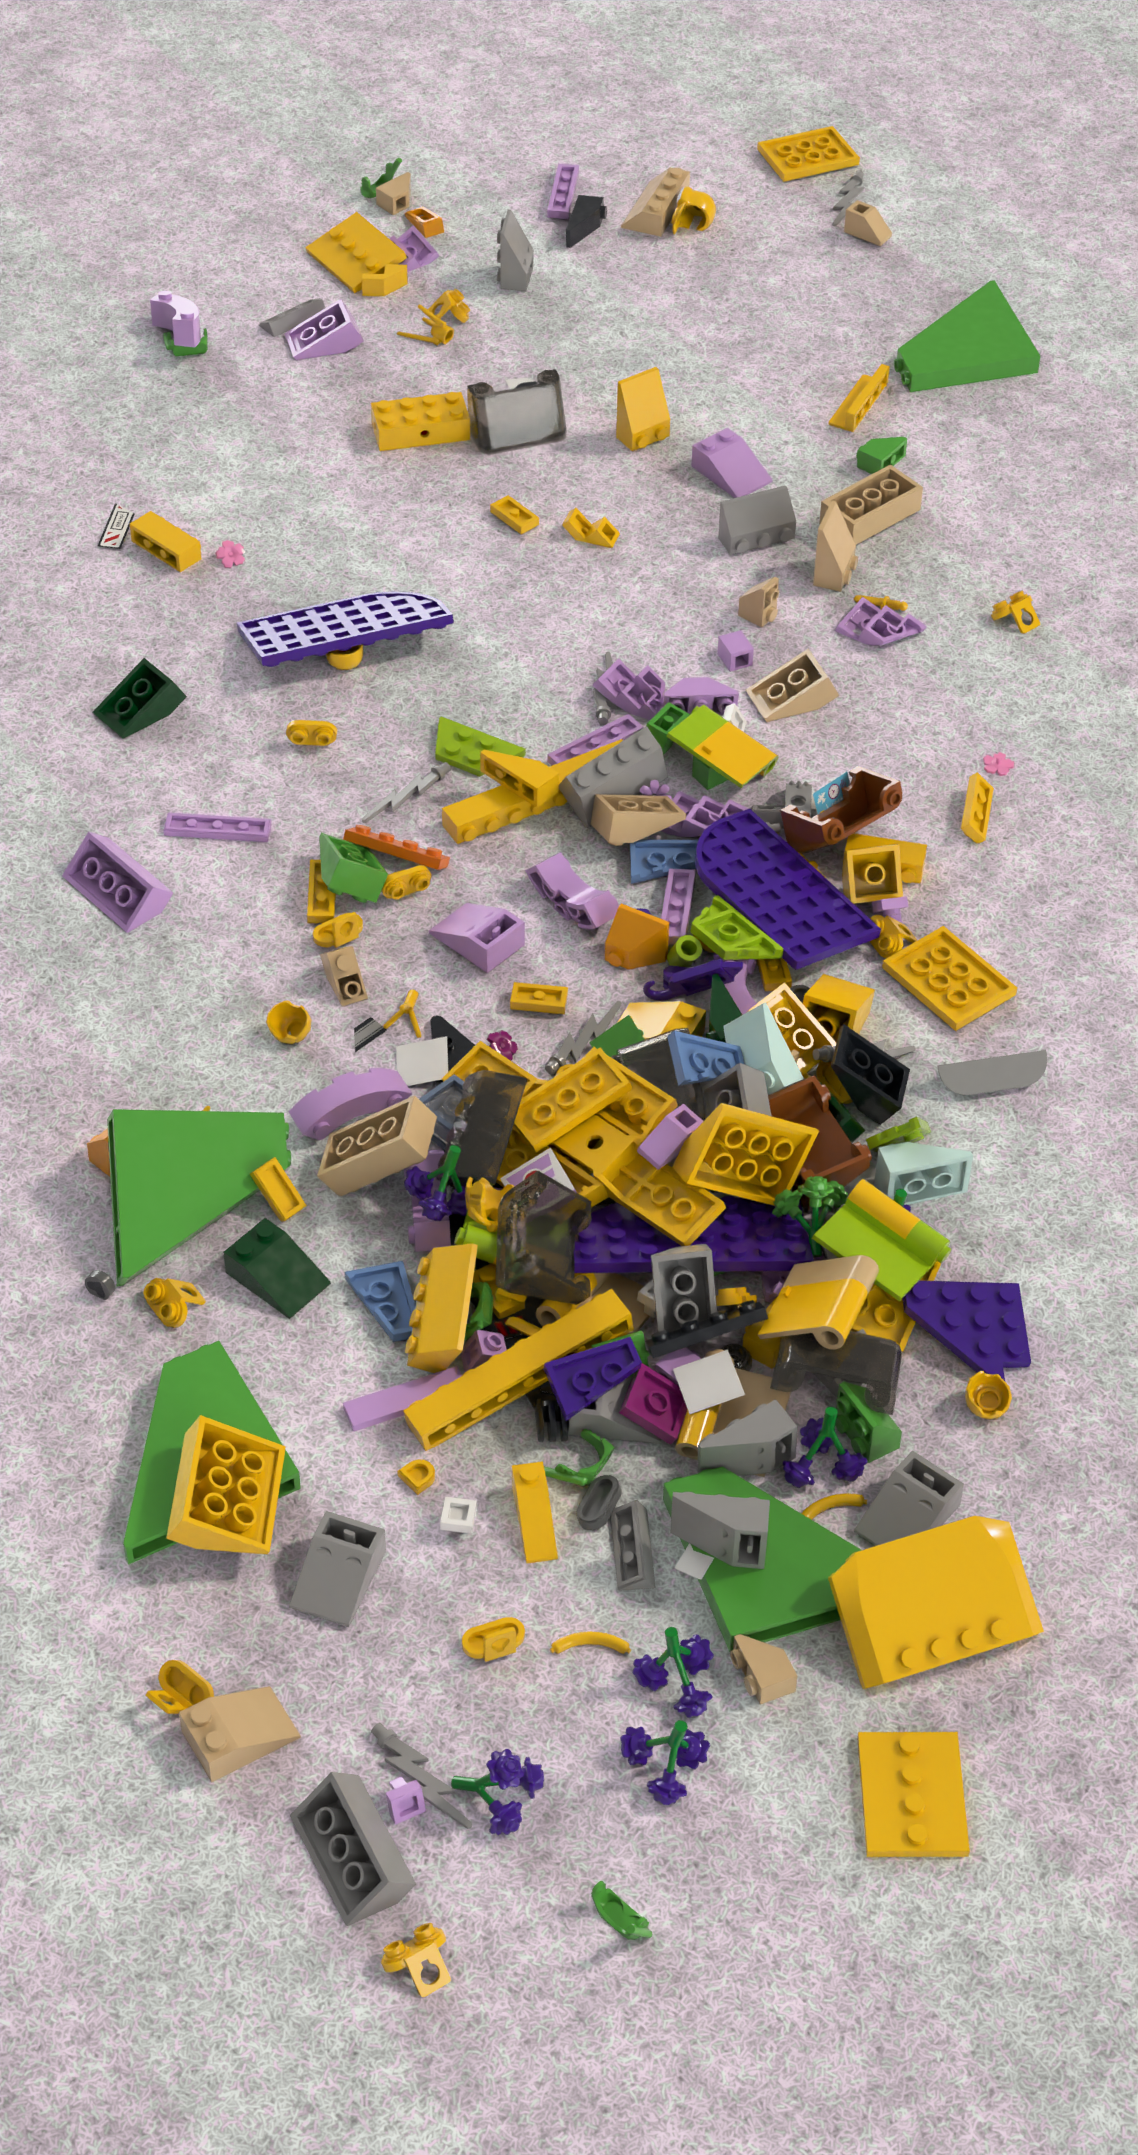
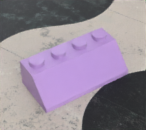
(116, 882)

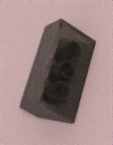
(483, 1125)

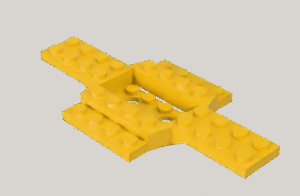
(619, 1170)

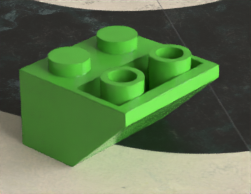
(870, 1431)

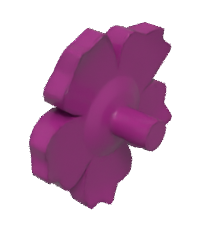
(502, 1044)

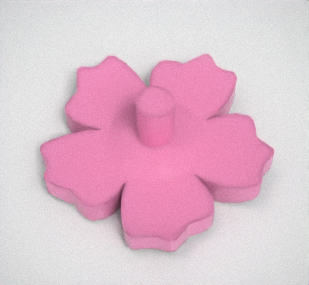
(230, 554)
(998, 763)

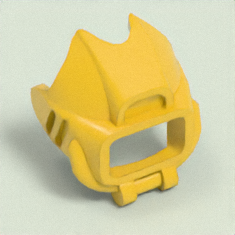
(483, 1202)

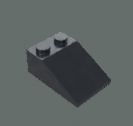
(869, 1075)

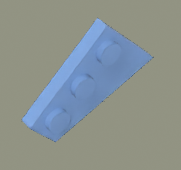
(655, 857)
(701, 1058)
(386, 1295)

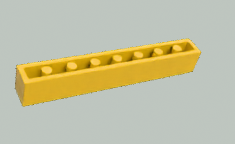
(501, 807)
(515, 1371)

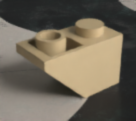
(395, 194)
(866, 223)
(760, 602)
(344, 975)
(765, 1668)

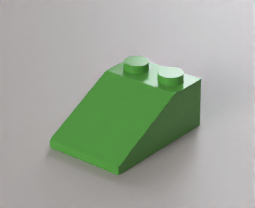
(350, 869)

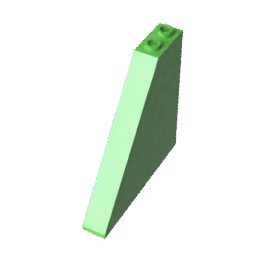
(969, 345)
(181, 1175)
(189, 1387)
(792, 1587)

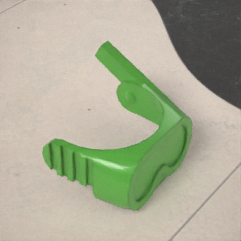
(368, 190)
(201, 348)
(483, 1314)
(585, 1475)
(619, 1914)

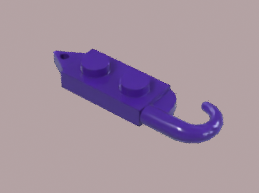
(694, 979)

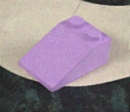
(325, 333)
(729, 463)

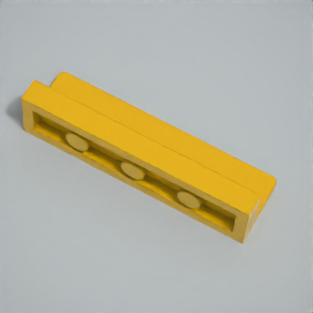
(860, 399)

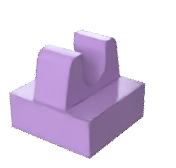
(405, 1800)

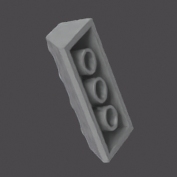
(615, 772)
(352, 1848)

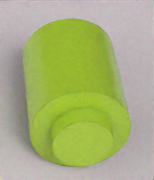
(684, 951)

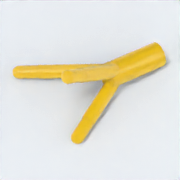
(407, 1008)

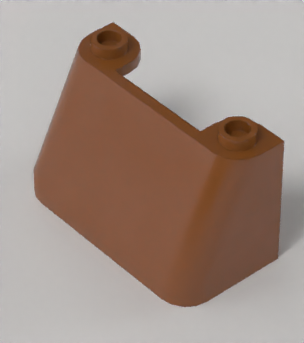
(863, 802)
(832, 1152)

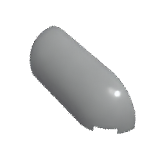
(994, 1073)

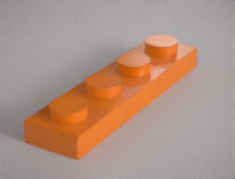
(387, 844)

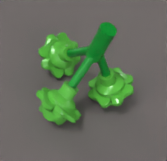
(821, 1194)

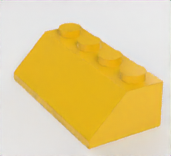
(441, 1307)

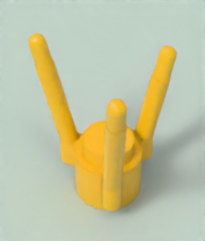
(439, 330)

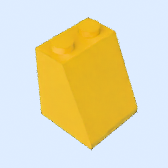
(838, 1003)

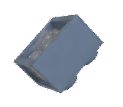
(442, 1102)

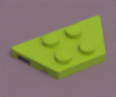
(462, 746)
(733, 934)
(909, 1132)

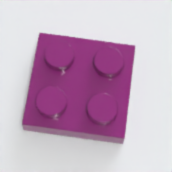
(655, 1404)

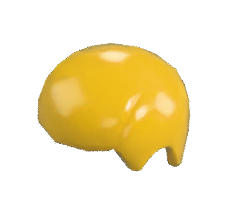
(345, 659)
(286, 1018)
(987, 1391)

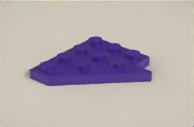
(974, 1321)

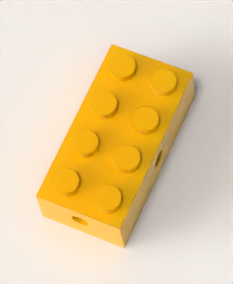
(420, 421)

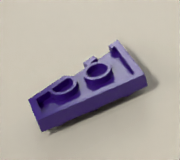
(590, 1374)

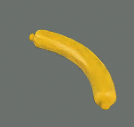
(832, 1501)
(590, 1637)

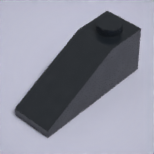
(585, 218)

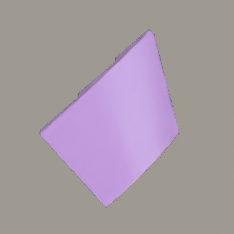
(416, 248)
(629, 691)

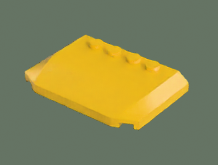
(933, 1599)

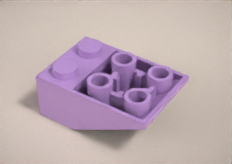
(481, 934)

